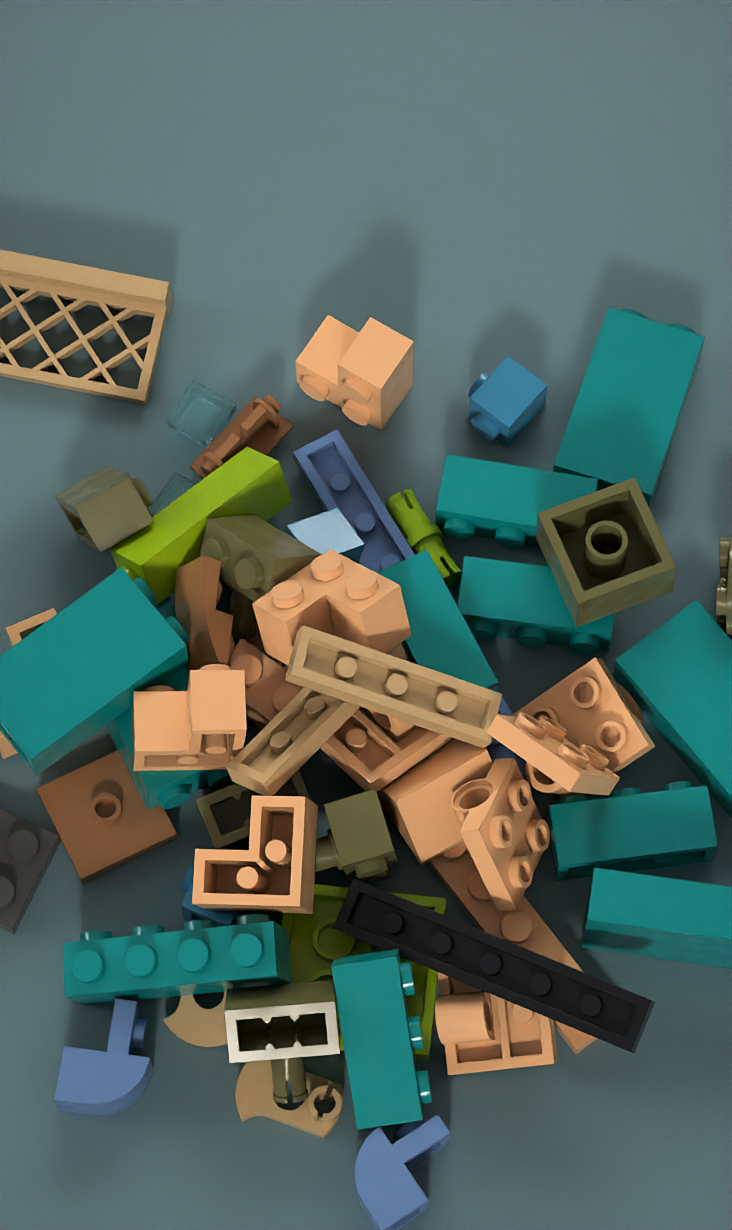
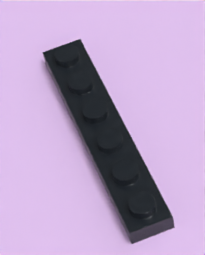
(494, 965)

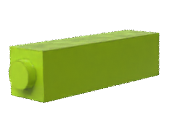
(238, 487)

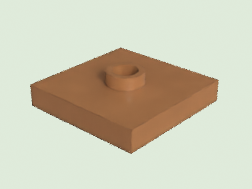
(103, 817)

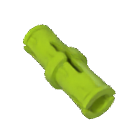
(422, 534)

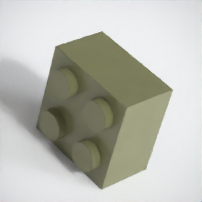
(605, 552)

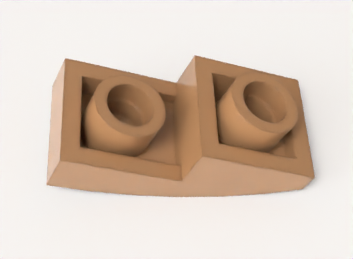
(195, 608)

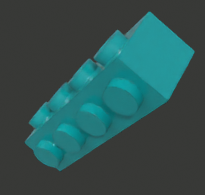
(176, 962)

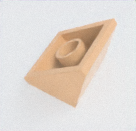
(422, 797)

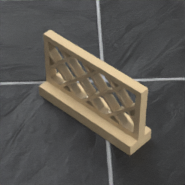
(83, 287)

